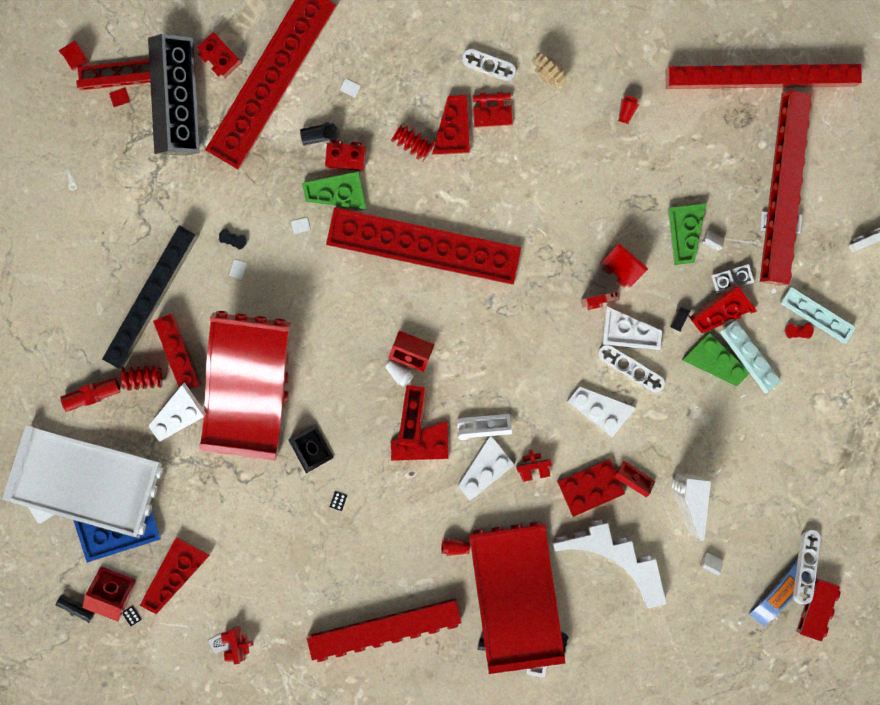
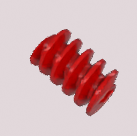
(412, 141)
(143, 378)

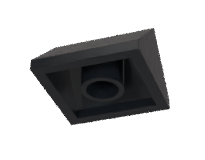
(310, 448)

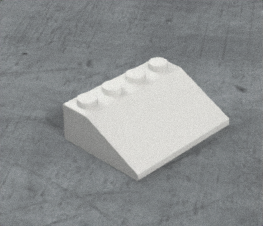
(693, 499)

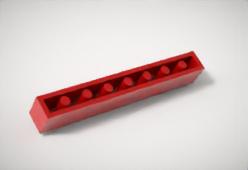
(384, 629)

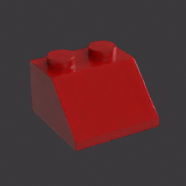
(623, 266)
(109, 593)

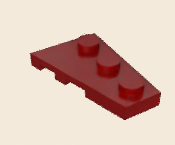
(453, 128)
(596, 302)
(726, 306)
(432, 445)

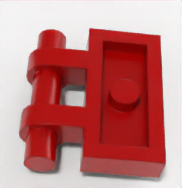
(495, 115)

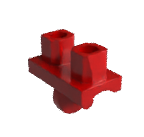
(525, 469)
(239, 645)

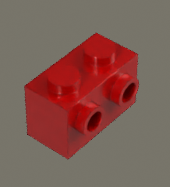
(219, 55)
(345, 156)
(411, 351)

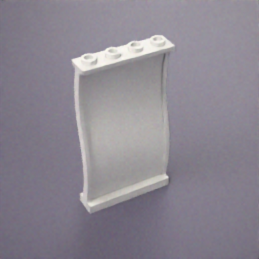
(83, 482)

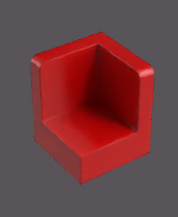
(74, 55)

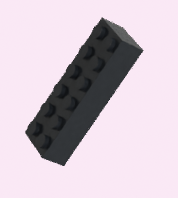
(173, 95)

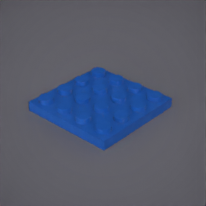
(101, 542)

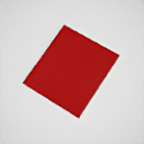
(119, 97)

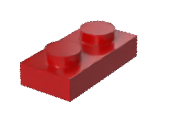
(635, 479)

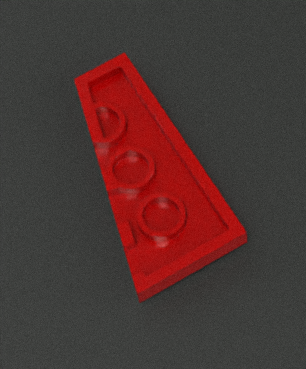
(173, 573)

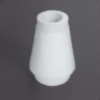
(399, 373)

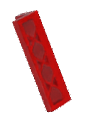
(116, 79)

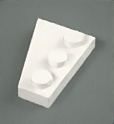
(629, 332)
(601, 410)
(177, 414)
(485, 469)

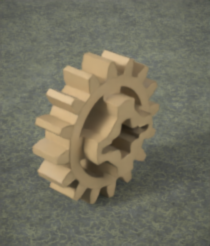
(549, 70)

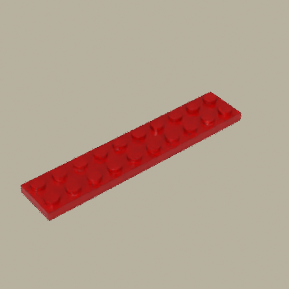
(269, 80)
(423, 246)

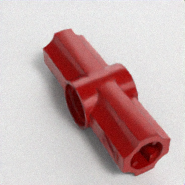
(90, 394)

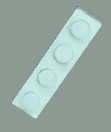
(817, 315)
(750, 356)

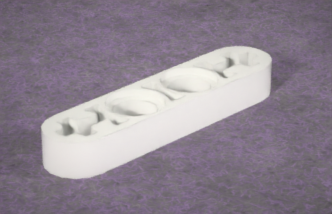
(632, 366)
(803, 566)

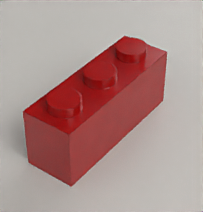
(412, 416)
(818, 612)

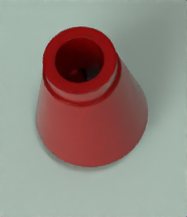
(627, 108)
(454, 547)

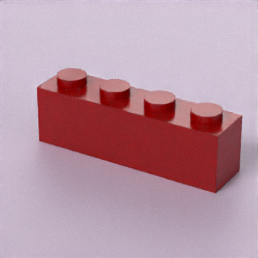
(177, 351)

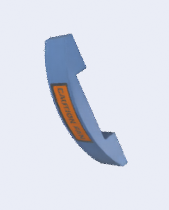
(778, 597)

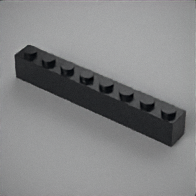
(150, 297)

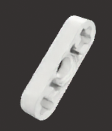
(473, 65)

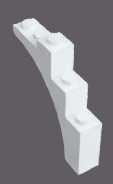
(599, 541)

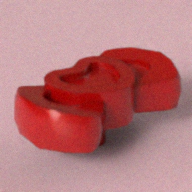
(793, 331)

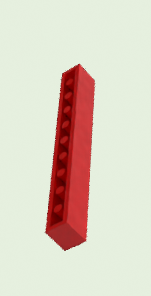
(763, 76)
(785, 188)

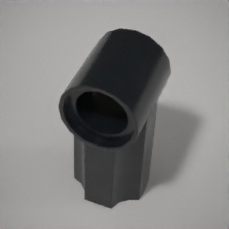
(317, 134)

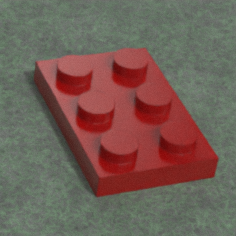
(591, 487)

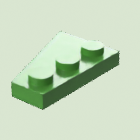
(337, 190)
(685, 231)
(716, 360)

